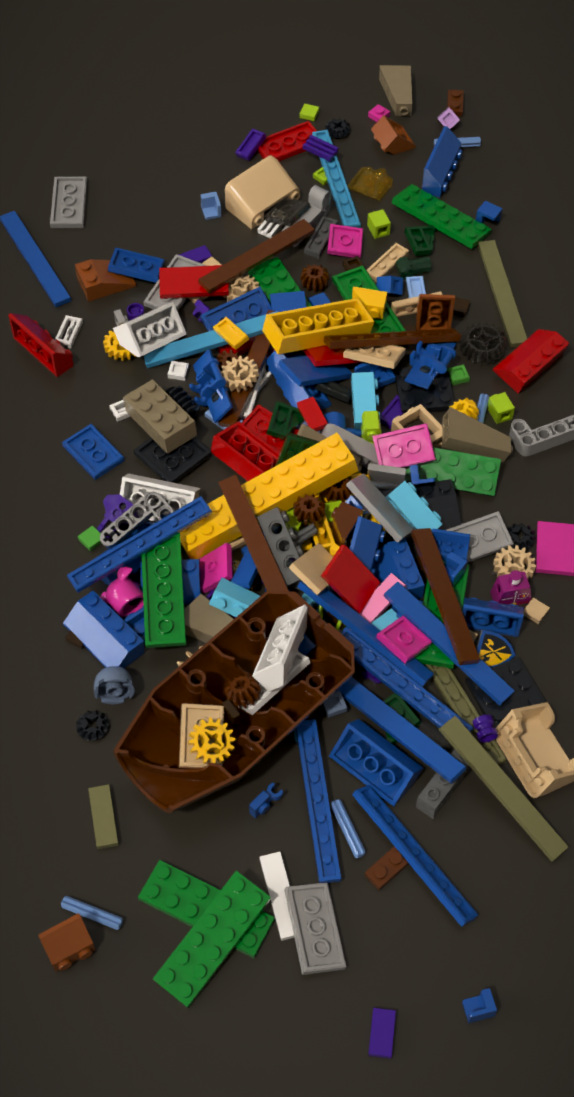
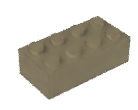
(160, 416)

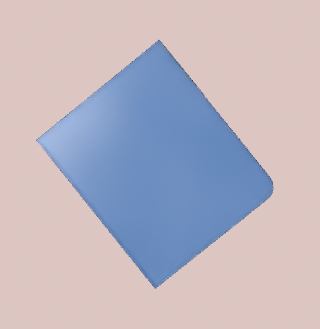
(210, 205)

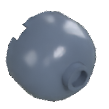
(113, 685)

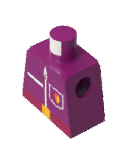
(511, 589)

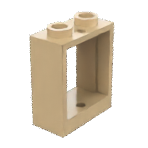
(420, 412)

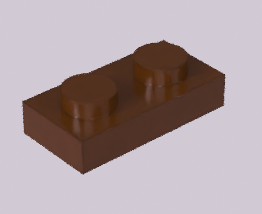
(455, 101)
(386, 868)

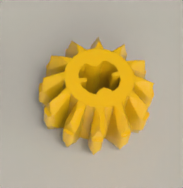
(467, 407)

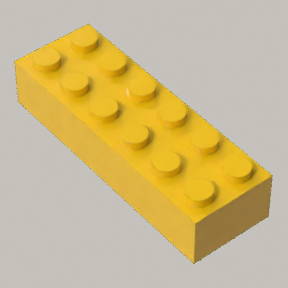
(307, 326)

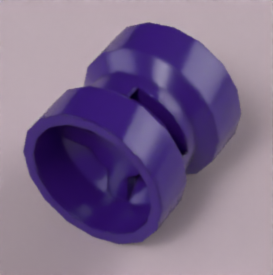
(134, 310)
(485, 728)

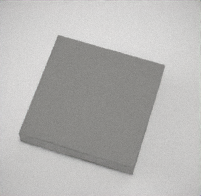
(386, 473)

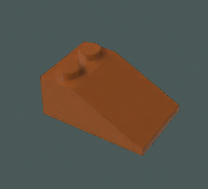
(98, 281)
(434, 311)

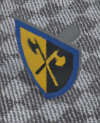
(493, 648)

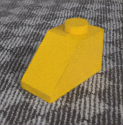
(372, 300)

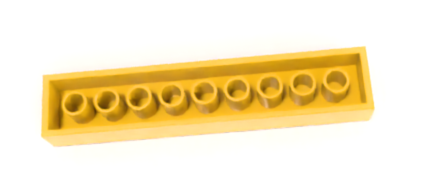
(278, 487)

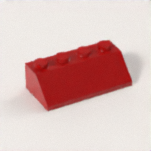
(40, 344)
(531, 358)
(244, 451)

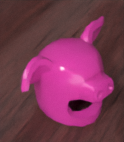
(123, 591)

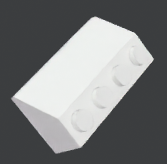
(150, 330)
(176, 495)
(281, 649)

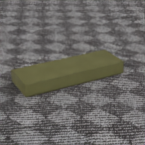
(103, 817)

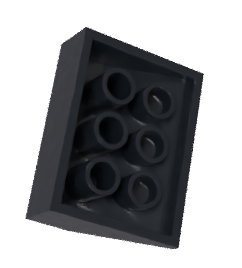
(441, 499)

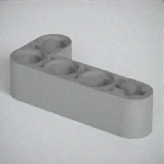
(320, 206)
(545, 437)
(354, 443)
(134, 523)

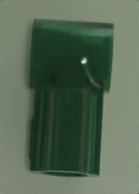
(409, 267)

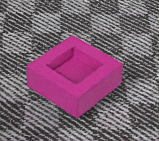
(377, 112)

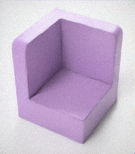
(448, 118)

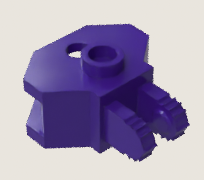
(113, 510)

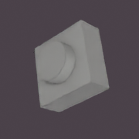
(119, 318)

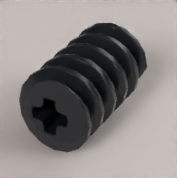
(184, 401)

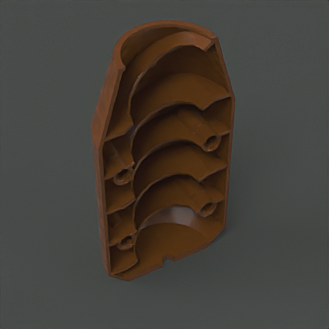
(152, 740)

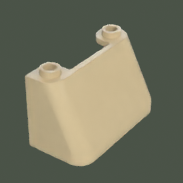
(259, 190)
(534, 749)

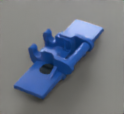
(429, 362)
(211, 386)

